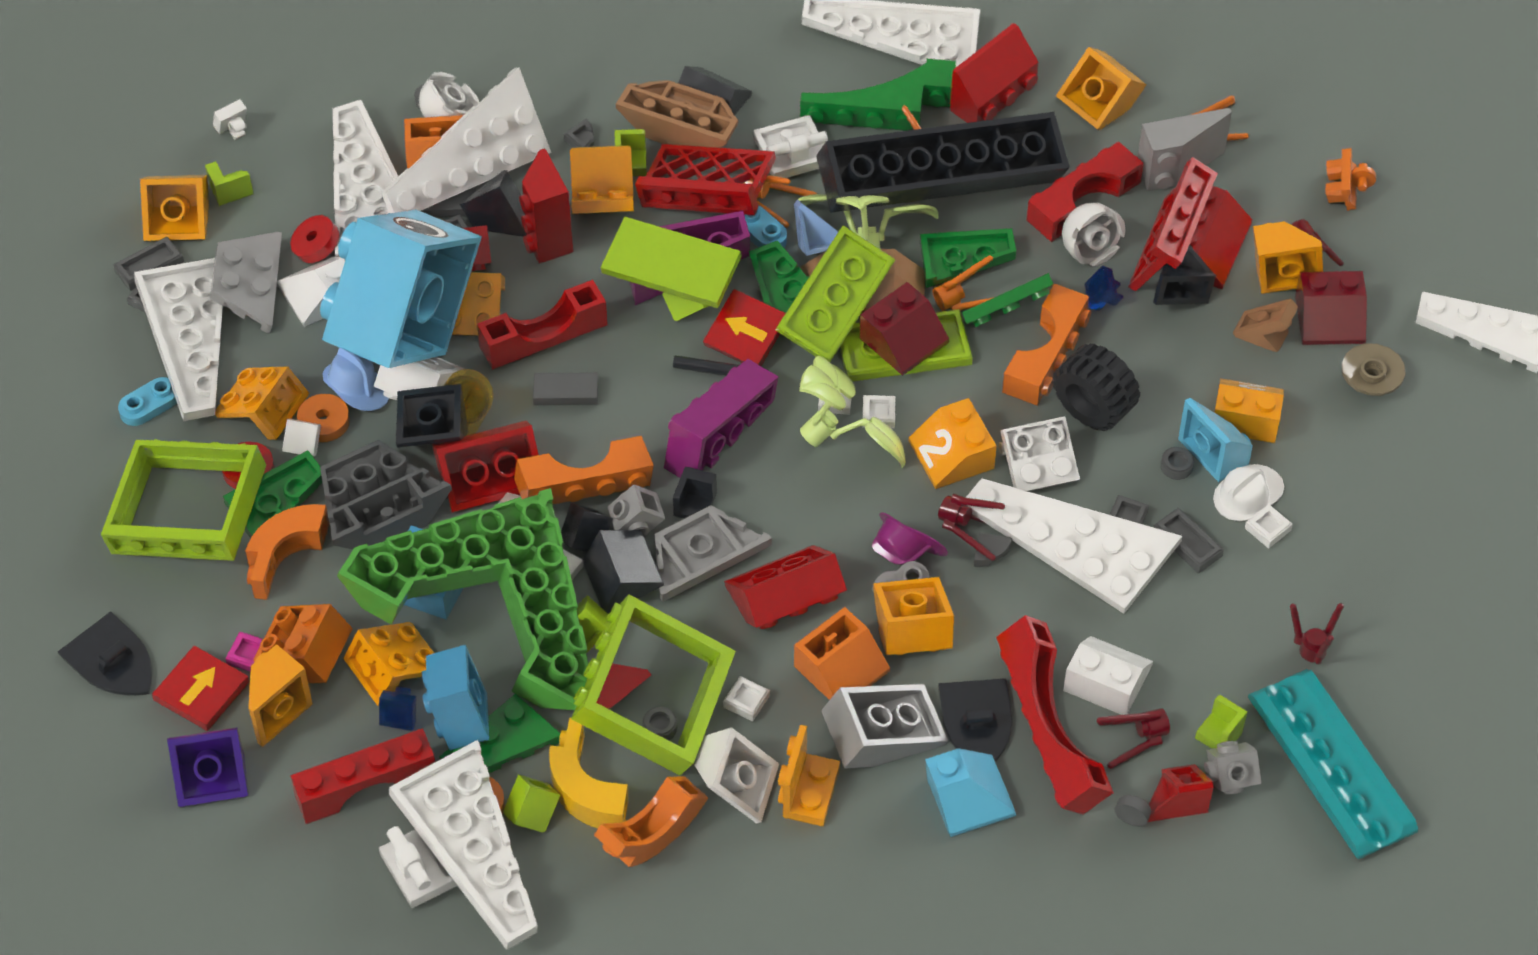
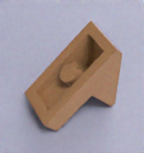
(1267, 324)

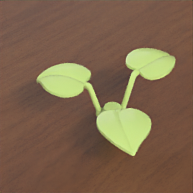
(866, 232)
(826, 383)

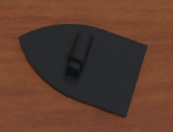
(110, 658)
(977, 715)

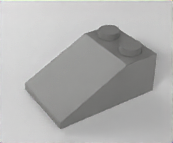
(1172, 142)
(882, 723)

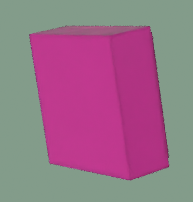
(243, 651)

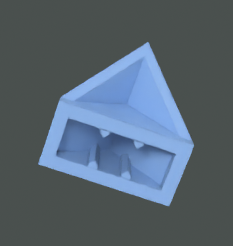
(812, 231)

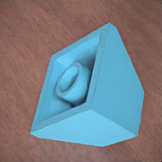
(1213, 440)
(968, 790)

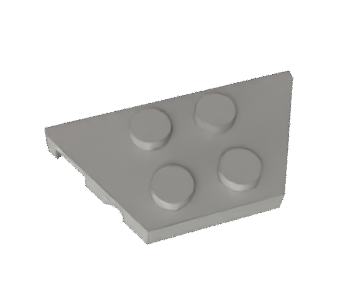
(247, 276)
(702, 548)

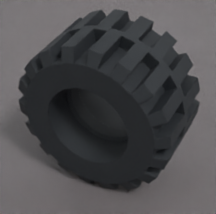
(1096, 387)

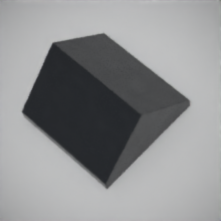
(716, 85)
(430, 416)
(620, 566)

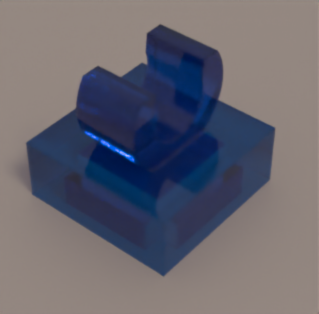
(1102, 289)
(397, 709)

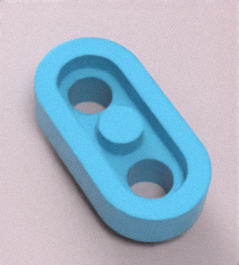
(761, 225)
(149, 402)

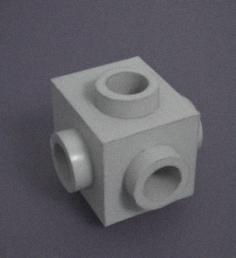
(636, 510)
(1233, 766)

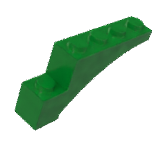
(883, 103)

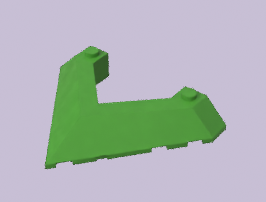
(509, 544)

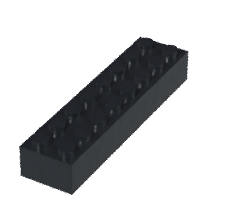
(944, 160)

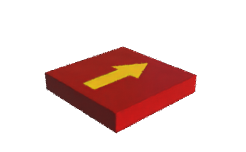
(744, 329)
(200, 688)

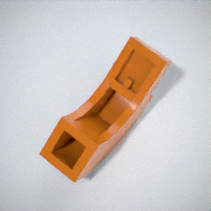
(281, 536)

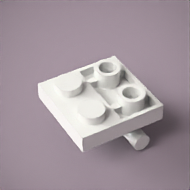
(794, 146)
(1039, 454)
(415, 867)

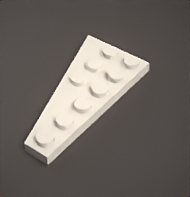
(898, 28)
(486, 140)
(360, 167)
(185, 331)
(1089, 547)
(465, 830)

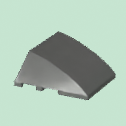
(378, 495)

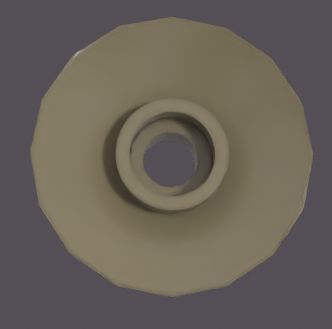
(1374, 360)

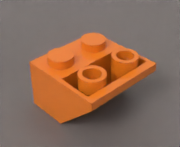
(424, 133)
(309, 635)
(840, 655)

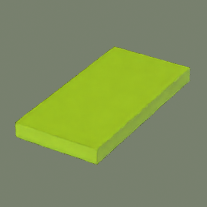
(671, 262)
(835, 294)
(865, 364)

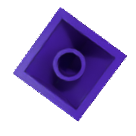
(208, 767)

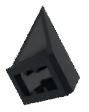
(496, 206)
(1187, 283)

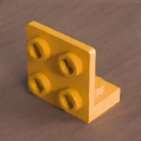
(601, 179)
(479, 302)
(266, 397)
(386, 656)
(806, 782)

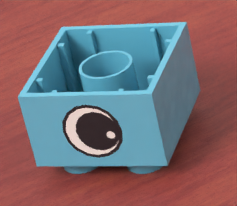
(398, 287)

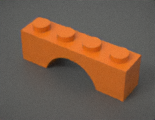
(1032, 371)
(624, 466)

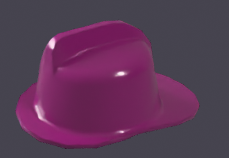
(902, 543)

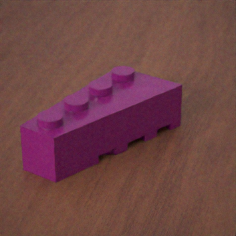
(724, 229)
(718, 417)

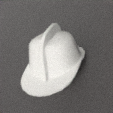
(1247, 491)

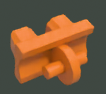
(1351, 179)

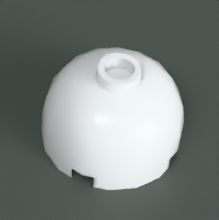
(444, 97)
(1092, 233)

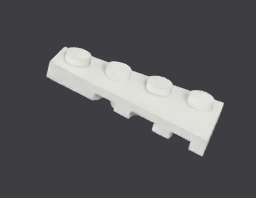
(1495, 328)

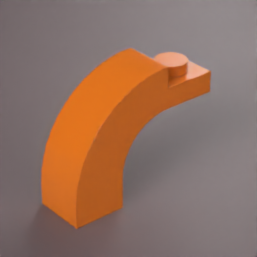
(655, 825)

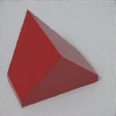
(620, 682)
(1181, 793)

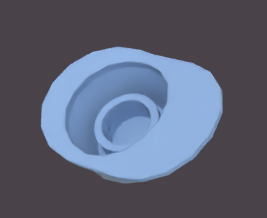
(354, 381)

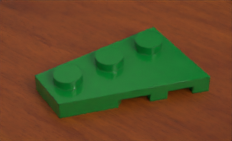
(952, 253)
(777, 275)
(1008, 301)
(282, 489)
(513, 733)

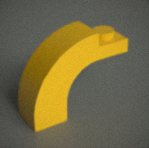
(580, 794)

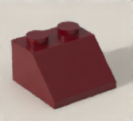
(1332, 307)
(903, 328)

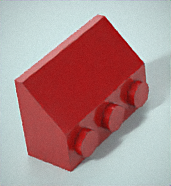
(993, 76)
(546, 210)
(1220, 233)
(484, 464)
(787, 586)

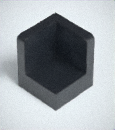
(694, 492)
(583, 525)

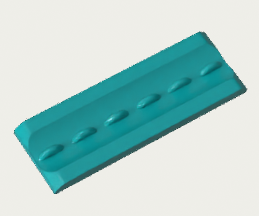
(1334, 763)

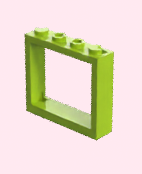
(183, 542)
(629, 734)

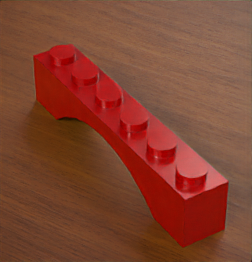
(1030, 658)

